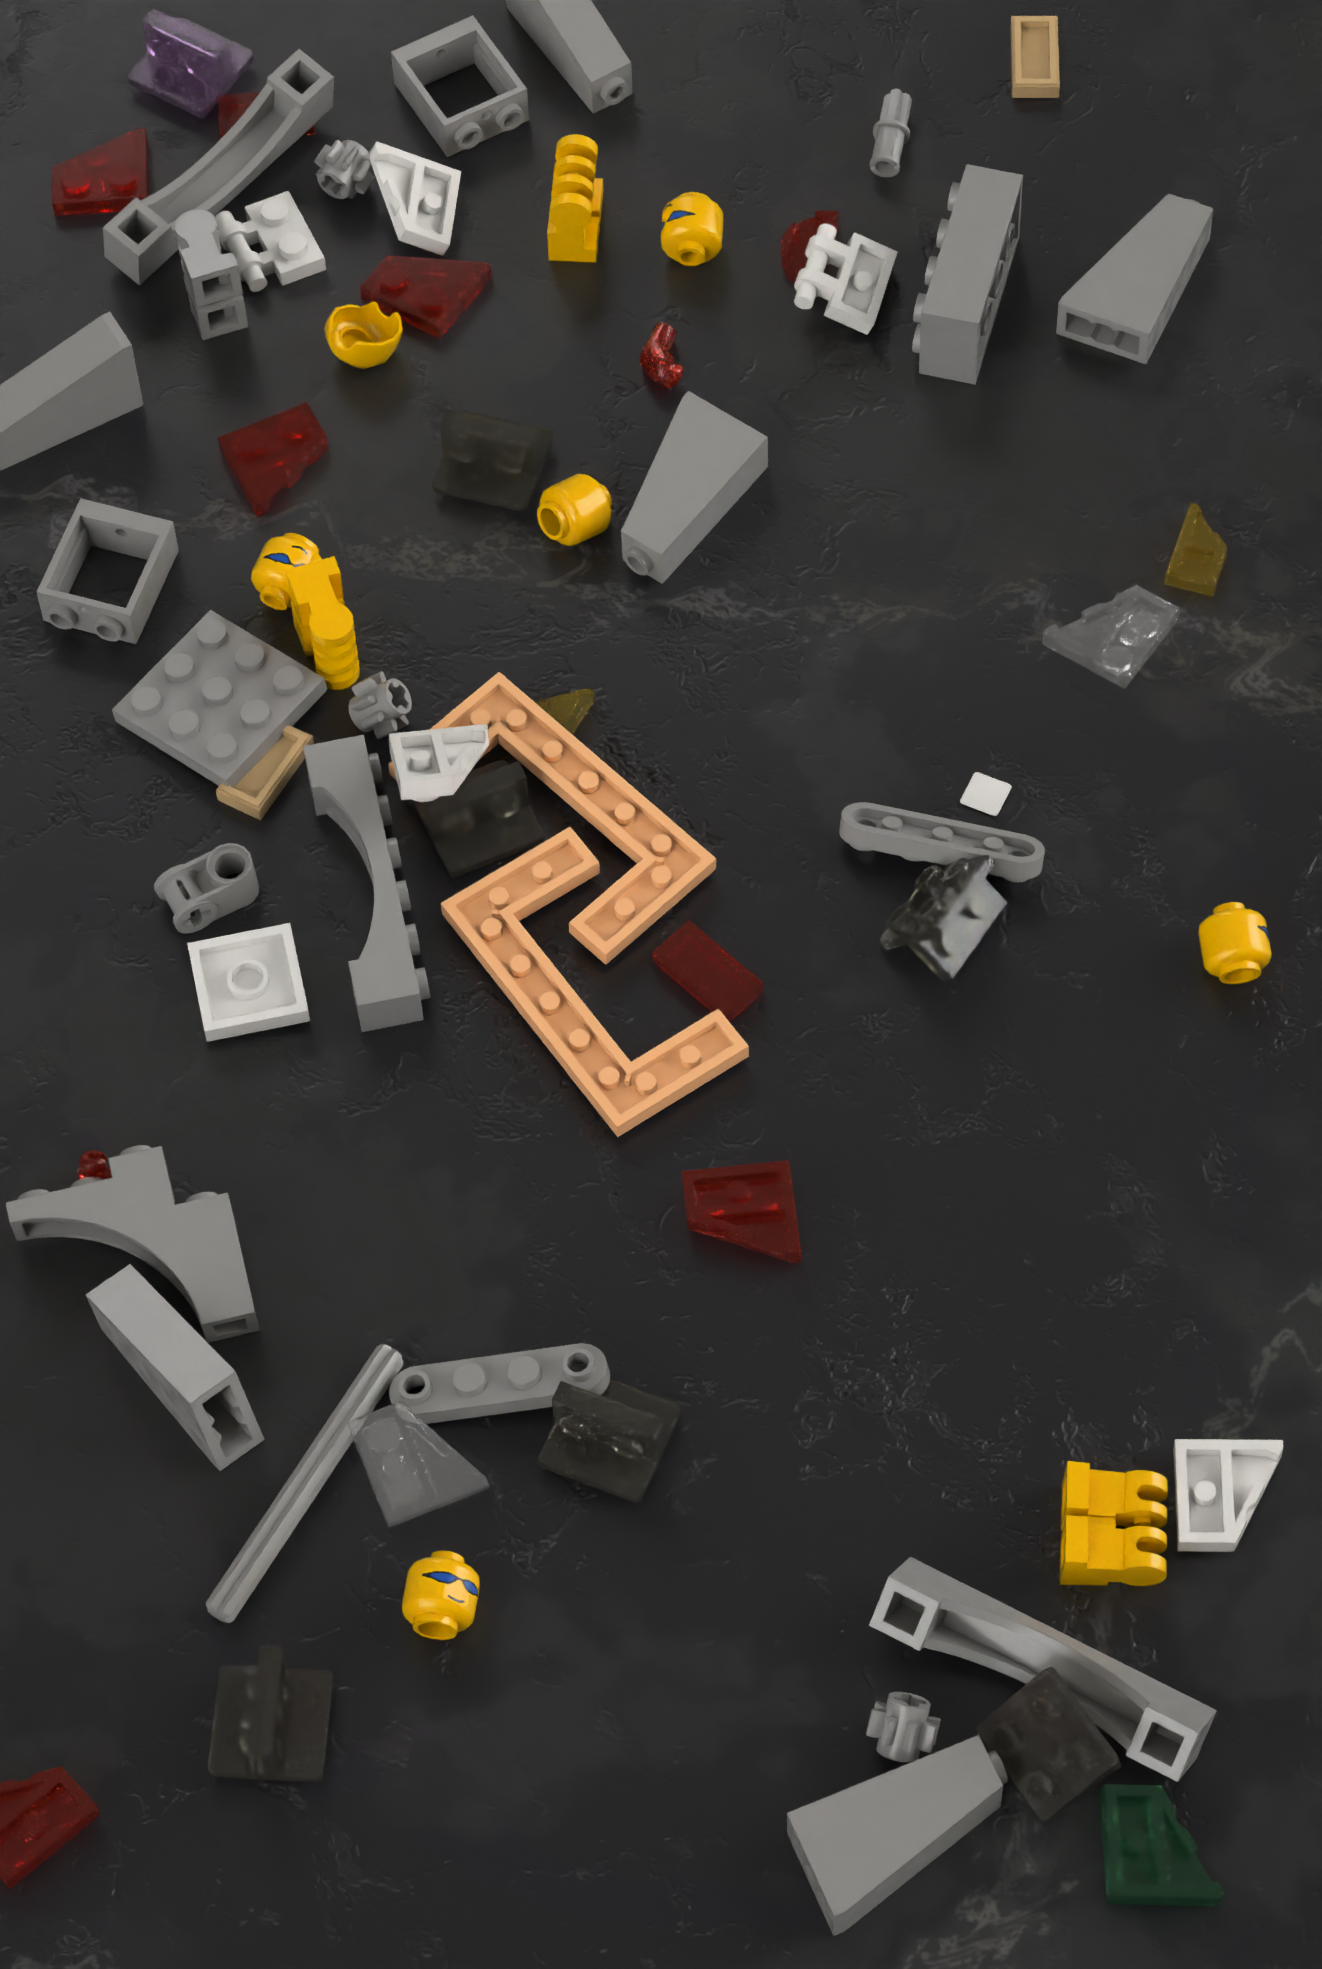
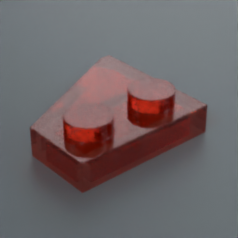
(103, 177)
(425, 290)
(273, 453)
(745, 1207)
(39, 1820)

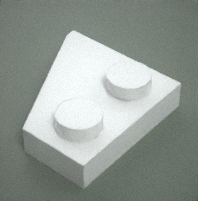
(435, 759)
(1219, 1489)

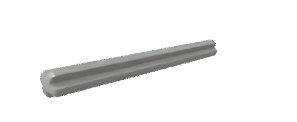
(303, 1485)

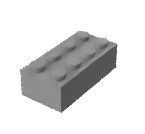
(968, 273)

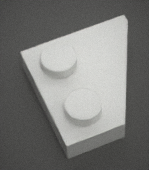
(417, 196)

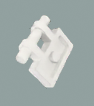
(283, 237)
(860, 281)

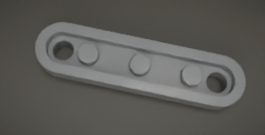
(939, 839)
(498, 1382)

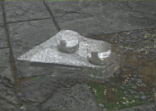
(1115, 635)
(411, 1464)

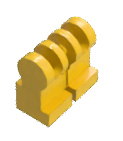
(575, 201)
(324, 621)
(1090, 1542)

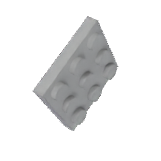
(219, 700)

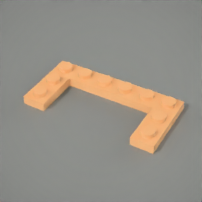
(665, 855)
(620, 1090)

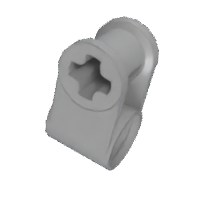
(206, 887)

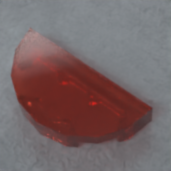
(796, 240)

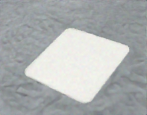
(985, 794)

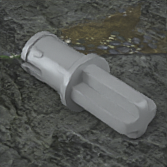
(891, 134)

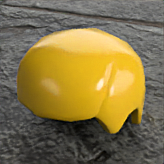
(363, 334)

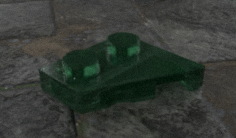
(1149, 1852)

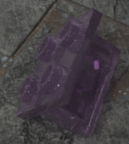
(187, 63)

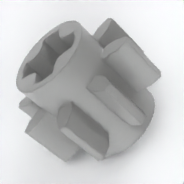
(344, 169)
(380, 705)
(903, 1726)

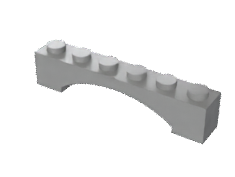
(286, 108)
(384, 976)
(1139, 1712)

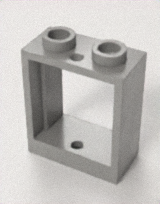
(462, 46)
(115, 531)

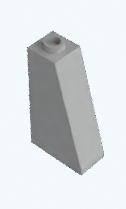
(578, 47)
(1138, 282)
(68, 391)
(691, 485)
(177, 1366)
(892, 1826)

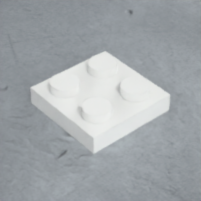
(248, 982)

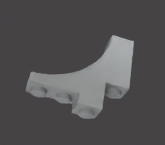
(136, 1211)

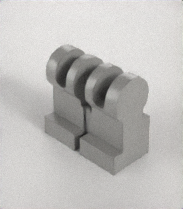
(209, 276)

